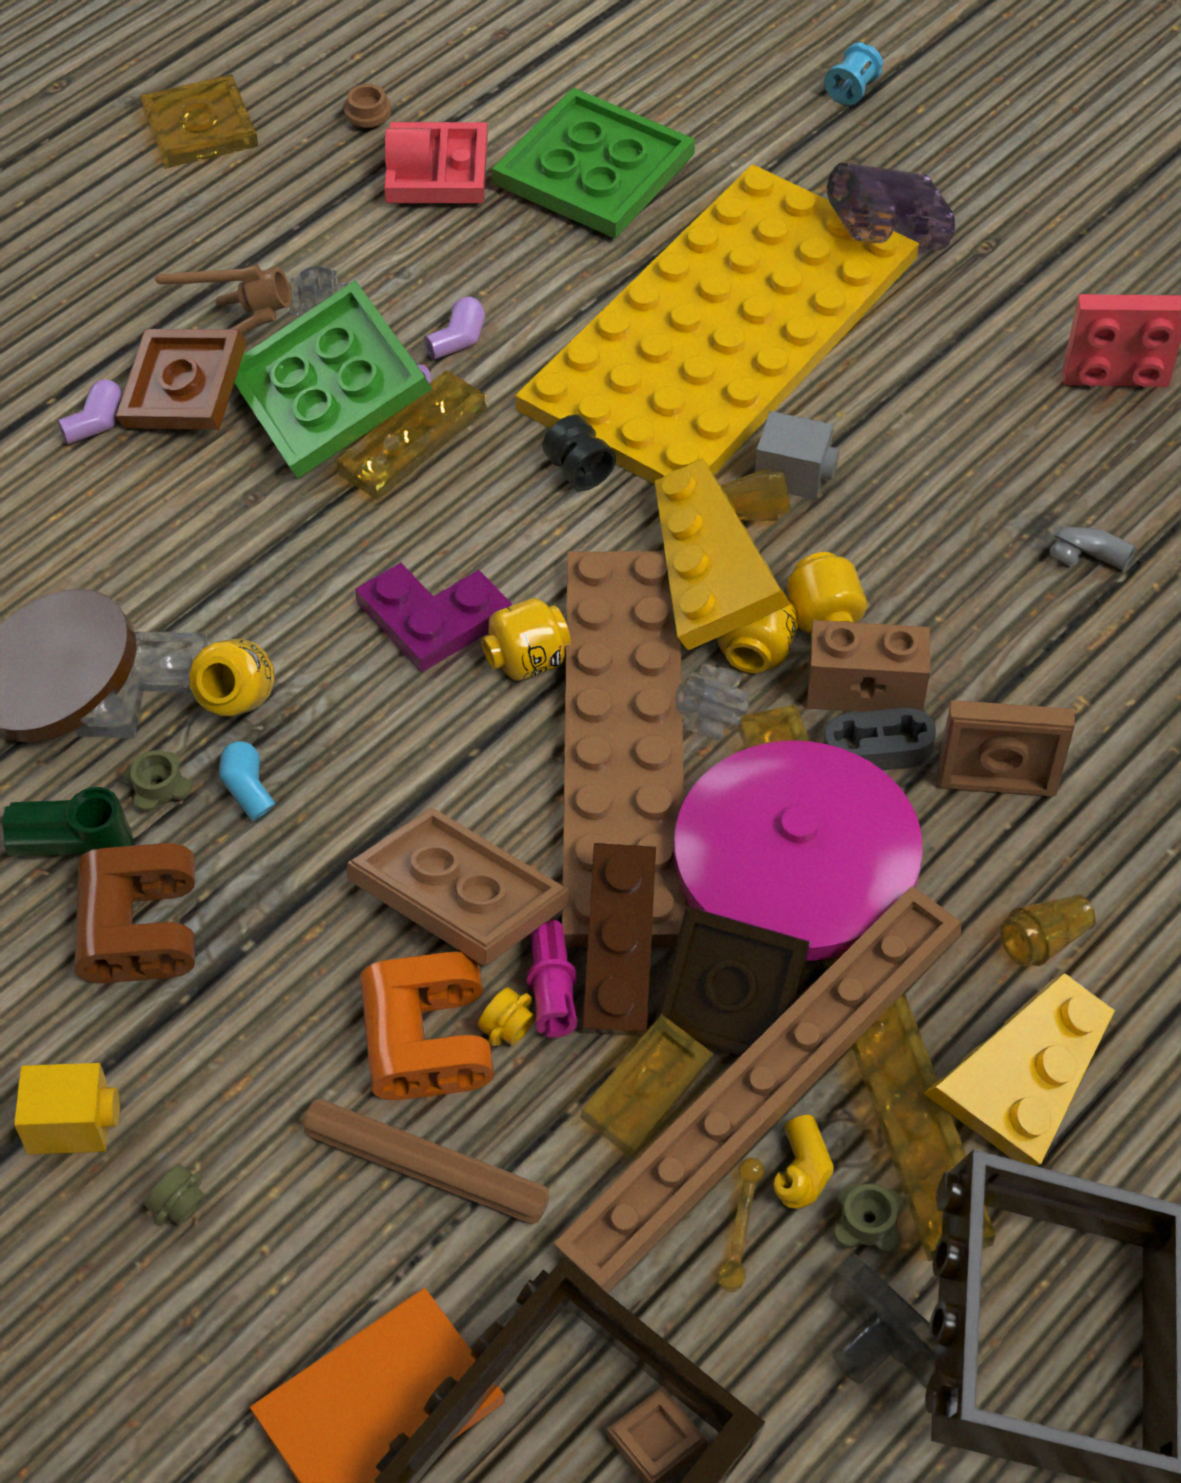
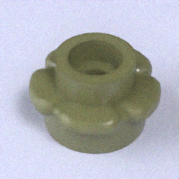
(175, 1196)

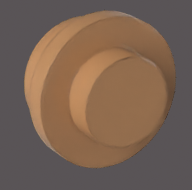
(367, 106)

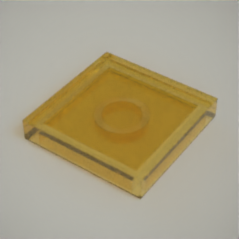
(198, 121)

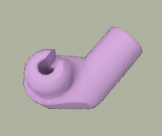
(462, 331)
(97, 415)

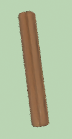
(426, 1161)

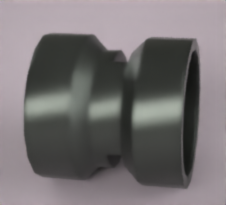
(583, 457)

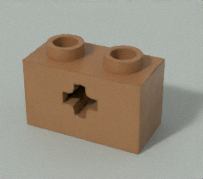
(867, 666)

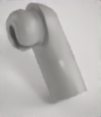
(1093, 542)

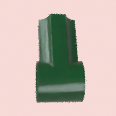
(66, 825)

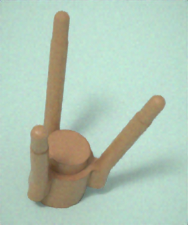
(258, 293)

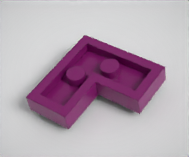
(429, 625)

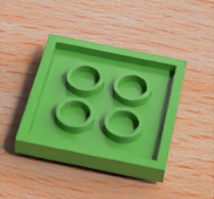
(593, 162)
(328, 379)

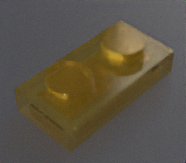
(646, 1085)

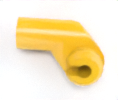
(809, 1169)

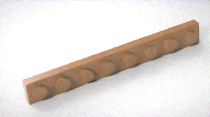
(757, 1090)

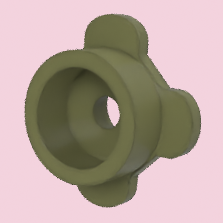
(152, 767)
(874, 1200)

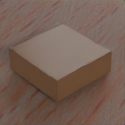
(657, 1438)

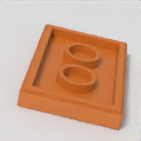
(354, 1401)

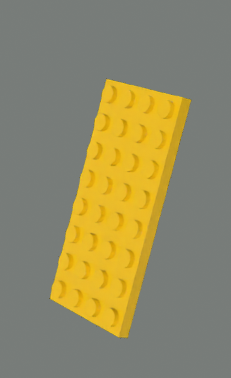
(717, 328)

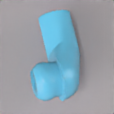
(240, 775)

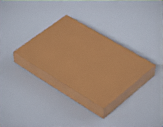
(458, 885)

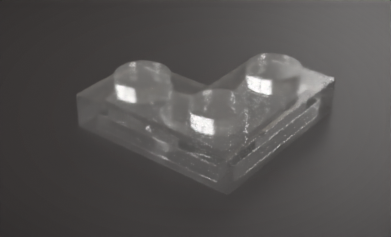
(159, 666)

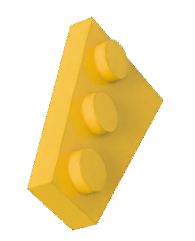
(1027, 1071)

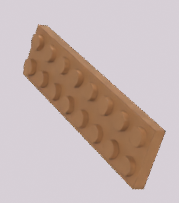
(621, 728)

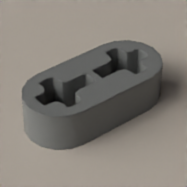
(879, 736)

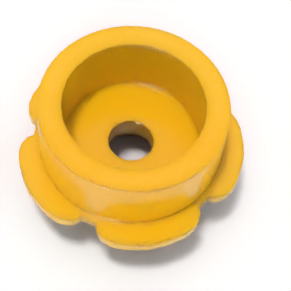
(507, 1017)

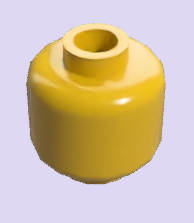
(825, 590)

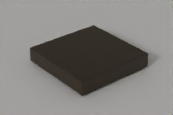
(730, 979)

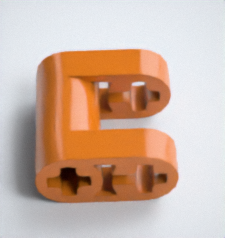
(398, 1055)

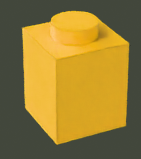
(65, 1108)

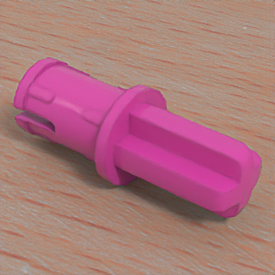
(552, 981)

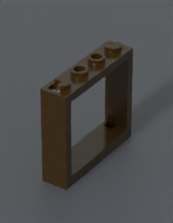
(954, 1322)
(503, 1347)

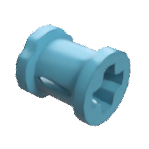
(853, 73)

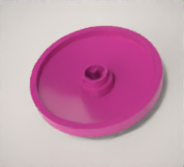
(798, 842)

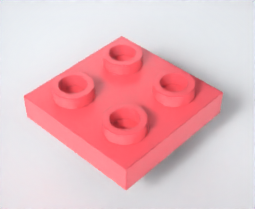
(436, 162)
(1123, 340)

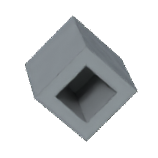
(799, 449)

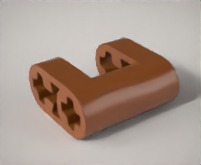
(108, 884)

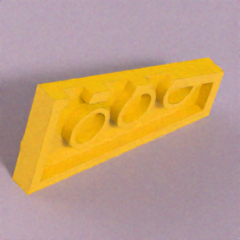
(710, 559)

